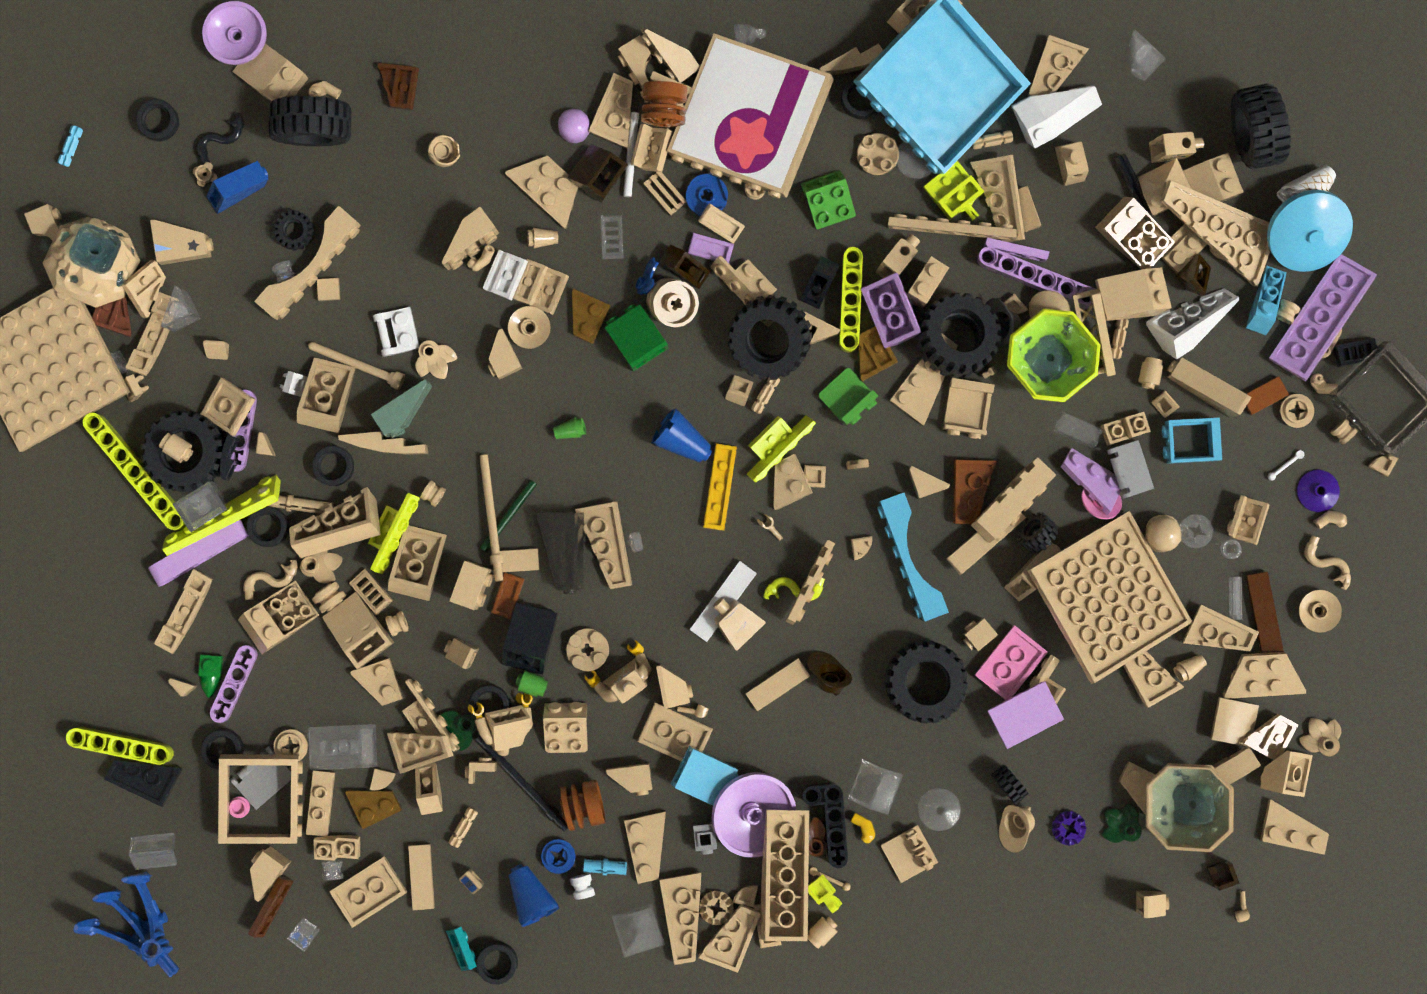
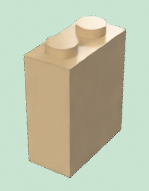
(927, 282)

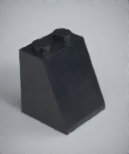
(529, 638)

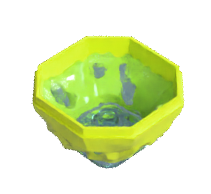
(1069, 342)

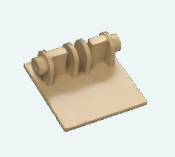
(909, 854)

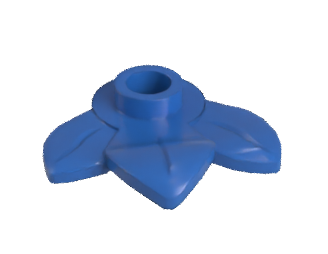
(646, 283)

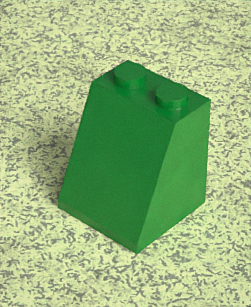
(636, 336)

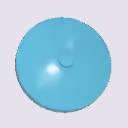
(1309, 230)

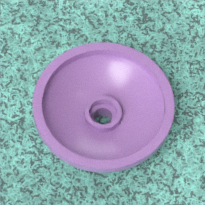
(225, 23)

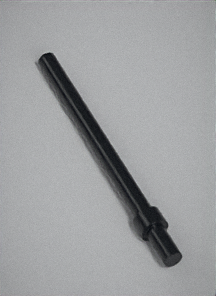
(551, 812)

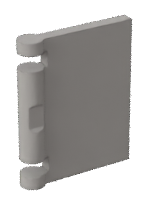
(1131, 469)
(261, 781)

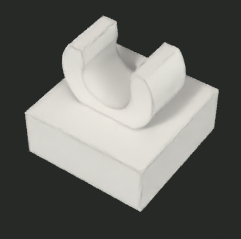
(294, 383)

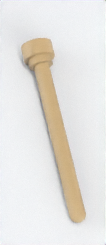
(394, 379)

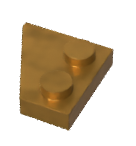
(587, 316)
(873, 355)

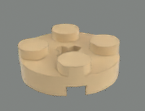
(580, 659)

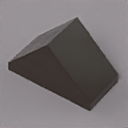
(1195, 275)

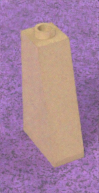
(1208, 387)

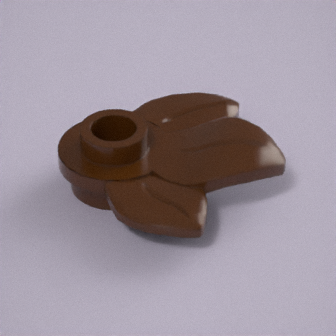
(816, 834)

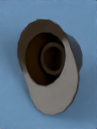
(829, 672)

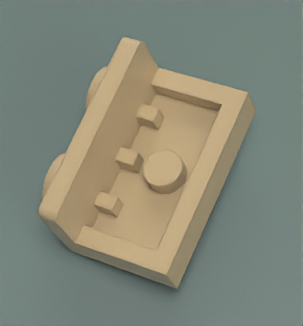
(651, 148)
(1248, 520)

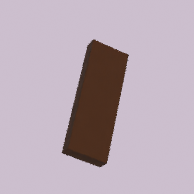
(270, 907)

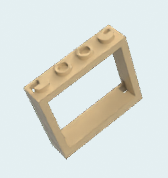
(296, 789)

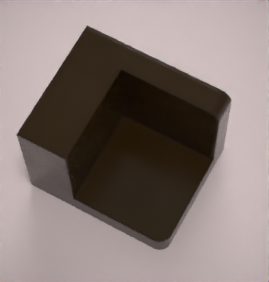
(1223, 875)

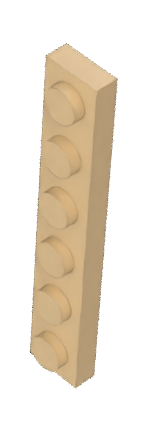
(962, 228)

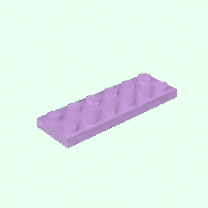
(1322, 317)

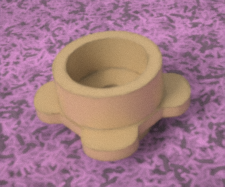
(206, 168)

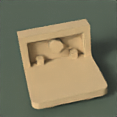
(565, 727)

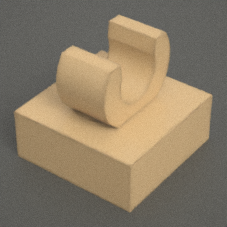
(134, 388)

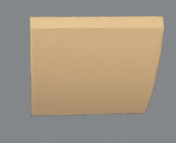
(540, 287)
(1233, 721)

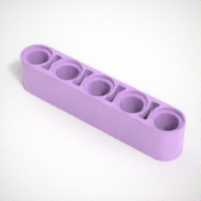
(197, 553)

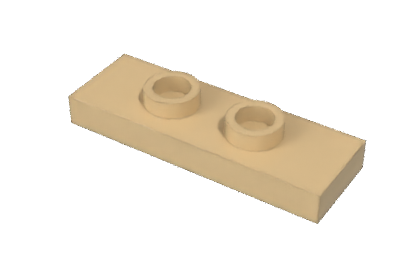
(320, 803)

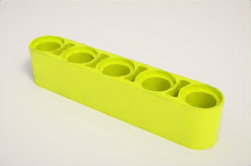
(850, 289)
(109, 745)

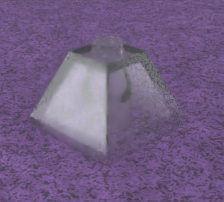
(638, 930)

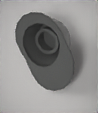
(1008, 320)

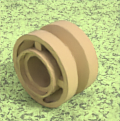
(329, 597)

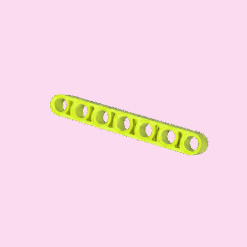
(126, 467)

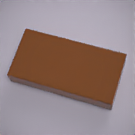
(1266, 395)
(507, 595)

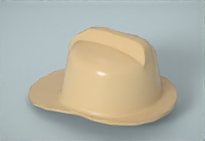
(1015, 827)

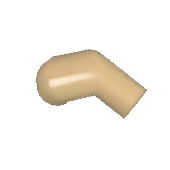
(1320, 385)

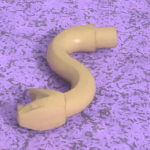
(1310, 549)
(252, 578)

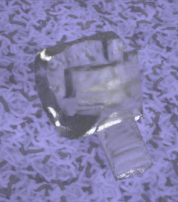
(746, 33)

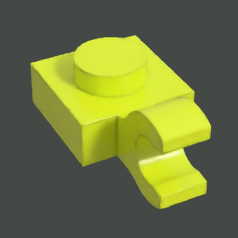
(823, 891)

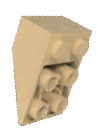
(1135, 233)
(472, 234)
(278, 617)
(357, 630)

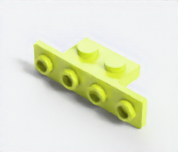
(775, 443)
(392, 526)

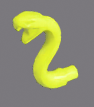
(772, 589)

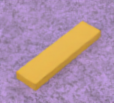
(720, 487)

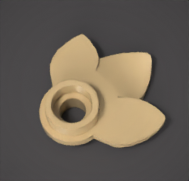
(437, 361)
(324, 565)
(1320, 734)

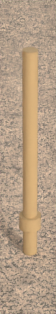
(496, 558)

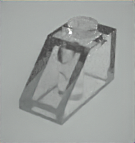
(1143, 56)

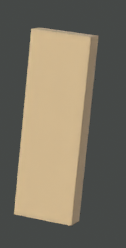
(777, 684)
(421, 877)

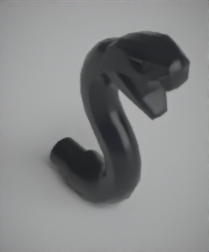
(201, 148)

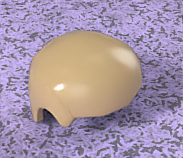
(443, 151)

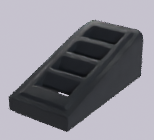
(1340, 356)

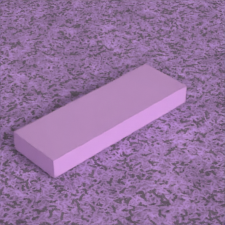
(1017, 250)

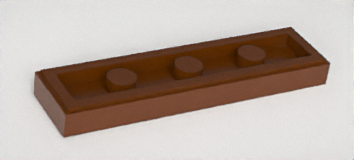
(1264, 612)

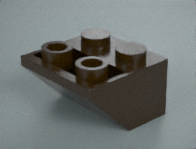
(597, 172)

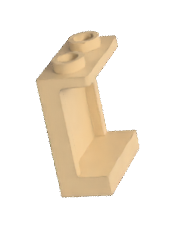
(967, 408)

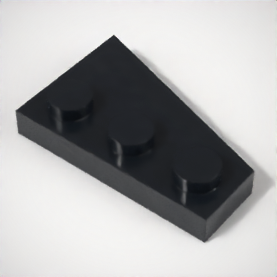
(144, 780)

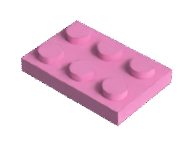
(1011, 663)

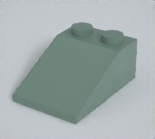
(400, 412)

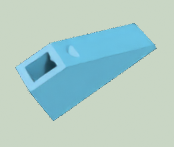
(1267, 301)

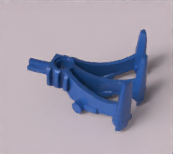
(147, 931)

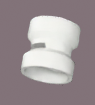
(582, 886)

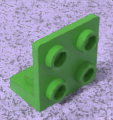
(828, 199)

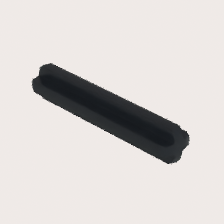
(1131, 180)

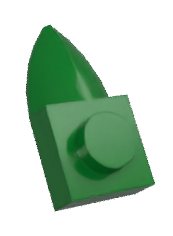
(210, 673)

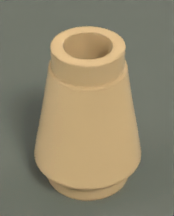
(541, 237)
(1189, 668)

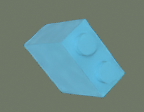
(702, 775)

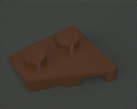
(400, 84)

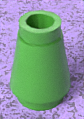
(570, 429)

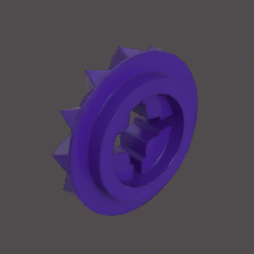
(1067, 818)

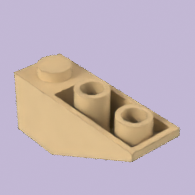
(677, 59)

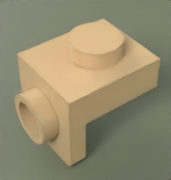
(484, 764)

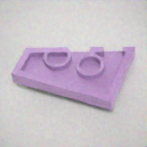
(1094, 478)

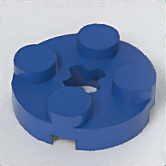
(711, 184)

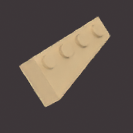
(1013, 500)

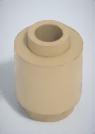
(1150, 373)
(176, 447)
(822, 932)

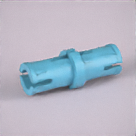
(605, 866)

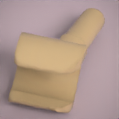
(769, 525)
(701, 711)
(1243, 914)

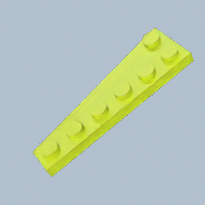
(247, 503)

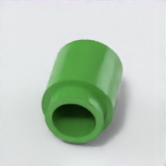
(531, 684)

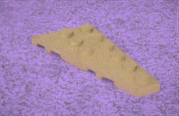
(1227, 230)

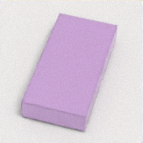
(709, 248)

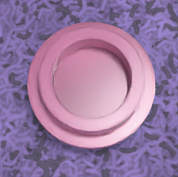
(239, 807)

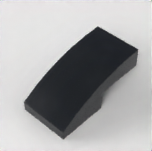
(227, 464)

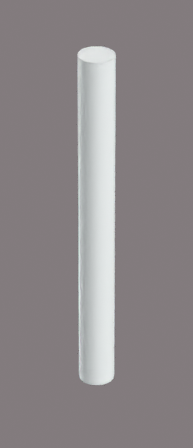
(629, 172)

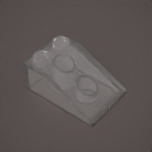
(342, 747)

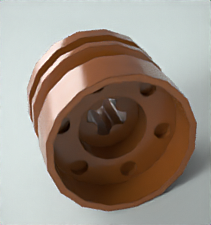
(664, 100)
(582, 805)

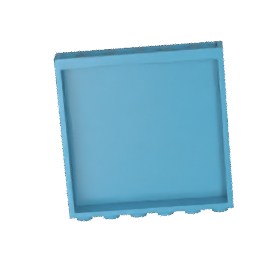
(941, 83)

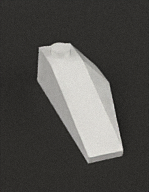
(1053, 113)

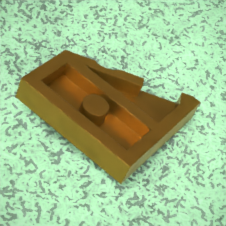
(373, 805)

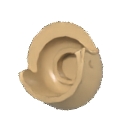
(1163, 533)

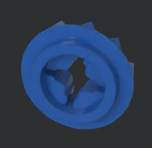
(548, 857)

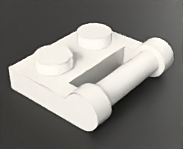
(403, 329)

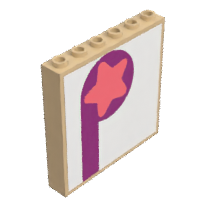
(750, 116)

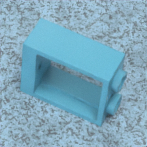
(1214, 440)

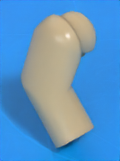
(323, 88)
(485, 259)
(1331, 517)

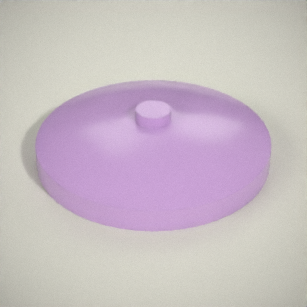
(742, 808)

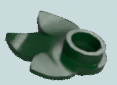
(455, 725)
(1119, 822)

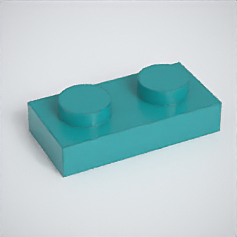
(464, 955)

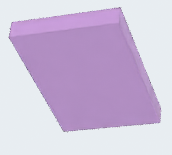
(1025, 714)

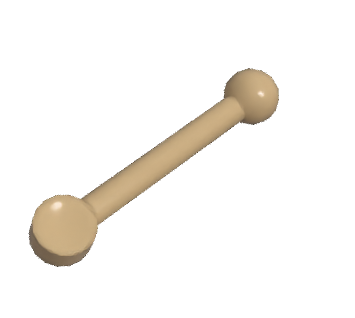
(846, 886)

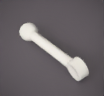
(1298, 455)

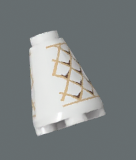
(1318, 179)

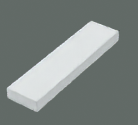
(729, 591)

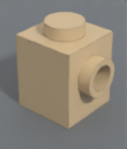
(978, 634)

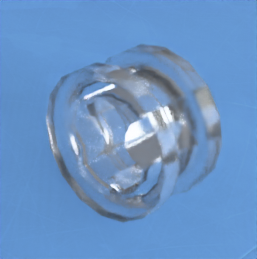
(1230, 542)

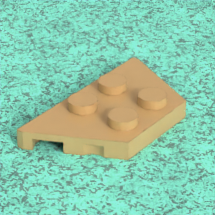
(547, 186)
(1264, 676)

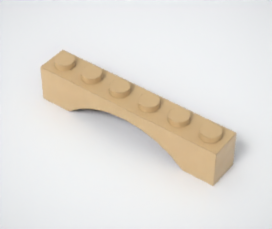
(337, 231)

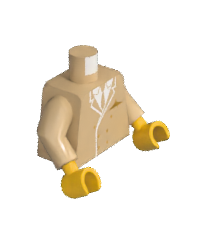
(626, 681)
(505, 727)

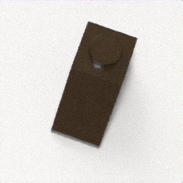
(684, 266)

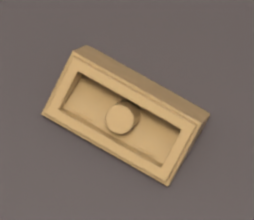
(1028, 210)

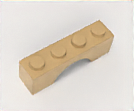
(636, 57)
(44, 221)

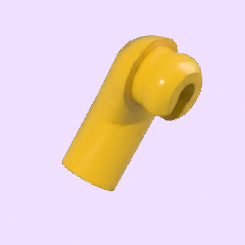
(866, 825)

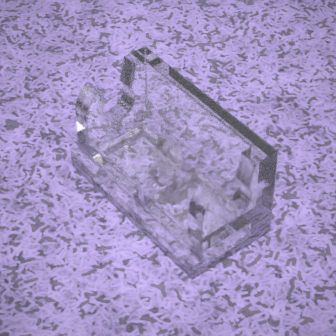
(1078, 430)

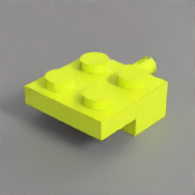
(955, 192)

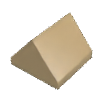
(1165, 404)

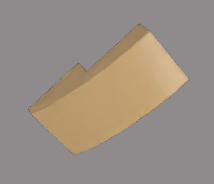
(1125, 428)
(336, 846)

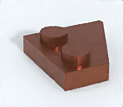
(113, 317)

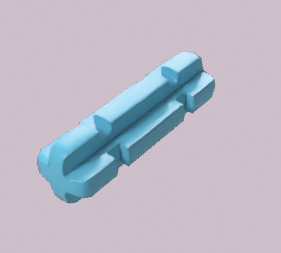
(70, 146)

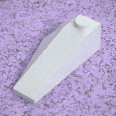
(1185, 327)

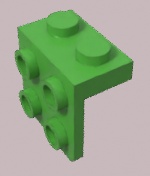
(848, 397)

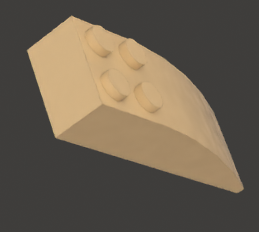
(785, 876)

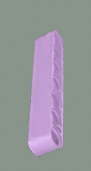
(1036, 271)

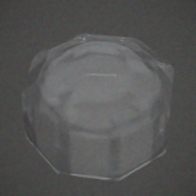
(635, 541)

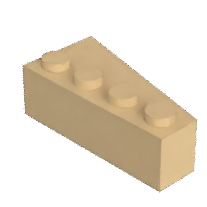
(337, 526)

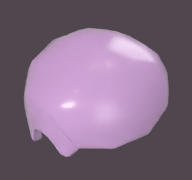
(573, 125)

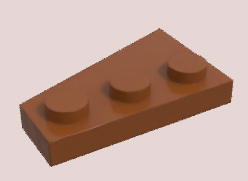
(970, 486)

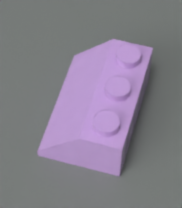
(891, 311)

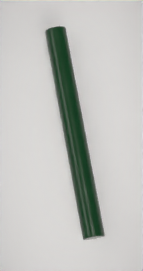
(510, 512)

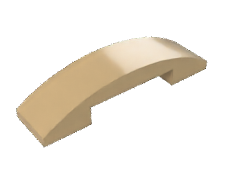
(152, 339)
(184, 611)

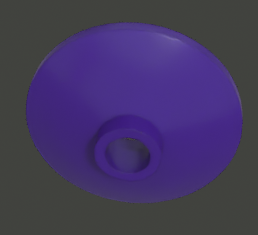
(1308, 493)

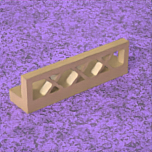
(1100, 327)

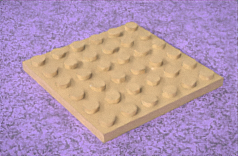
(53, 368)
(1110, 597)

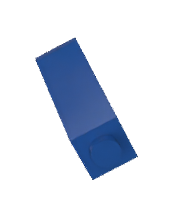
(236, 186)

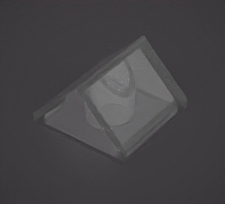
(180, 311)
(200, 505)
(875, 787)

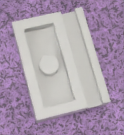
(505, 275)

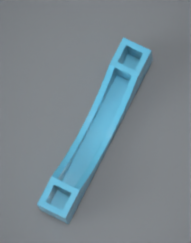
(897, 515)

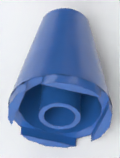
(681, 438)
(530, 896)

